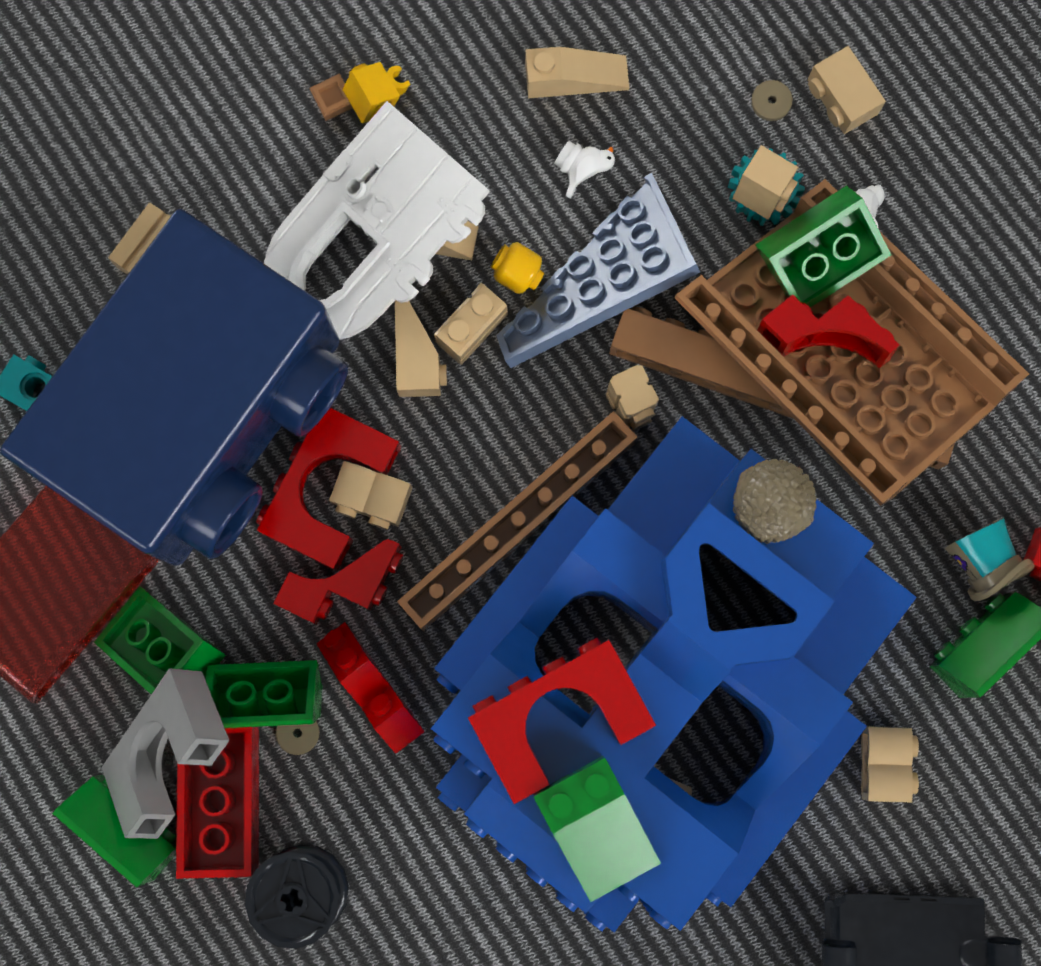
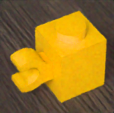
(371, 87)

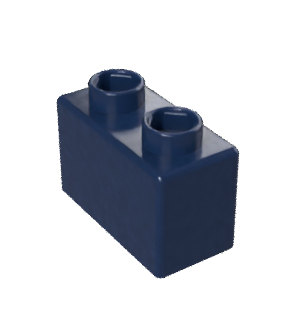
(181, 394)

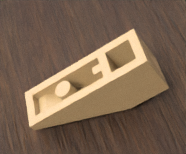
(573, 72)
(416, 357)

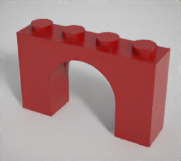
(287, 516)
(503, 722)

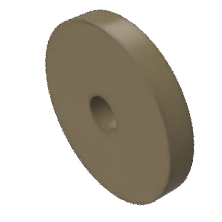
(774, 90)
(298, 745)

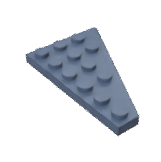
(627, 262)

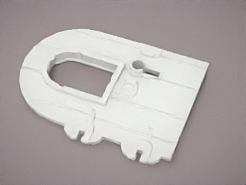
(406, 207)

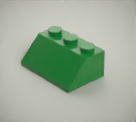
(824, 248)
(989, 645)
(266, 693)
(94, 820)

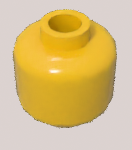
(517, 268)

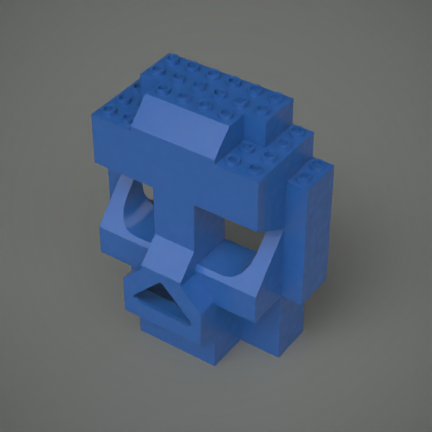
(650, 567)

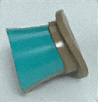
(989, 559)

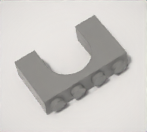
(175, 711)

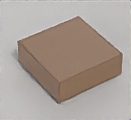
(330, 97)

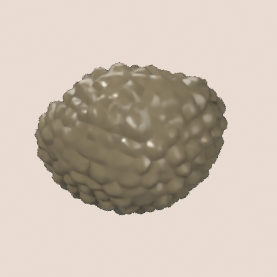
(774, 501)

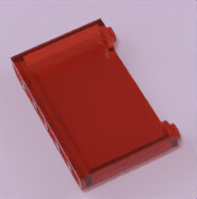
(58, 589)

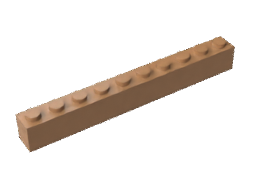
(695, 359)

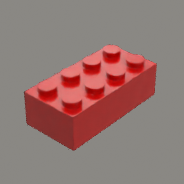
(220, 811)

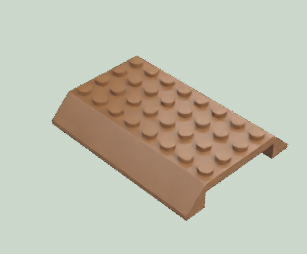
(869, 419)

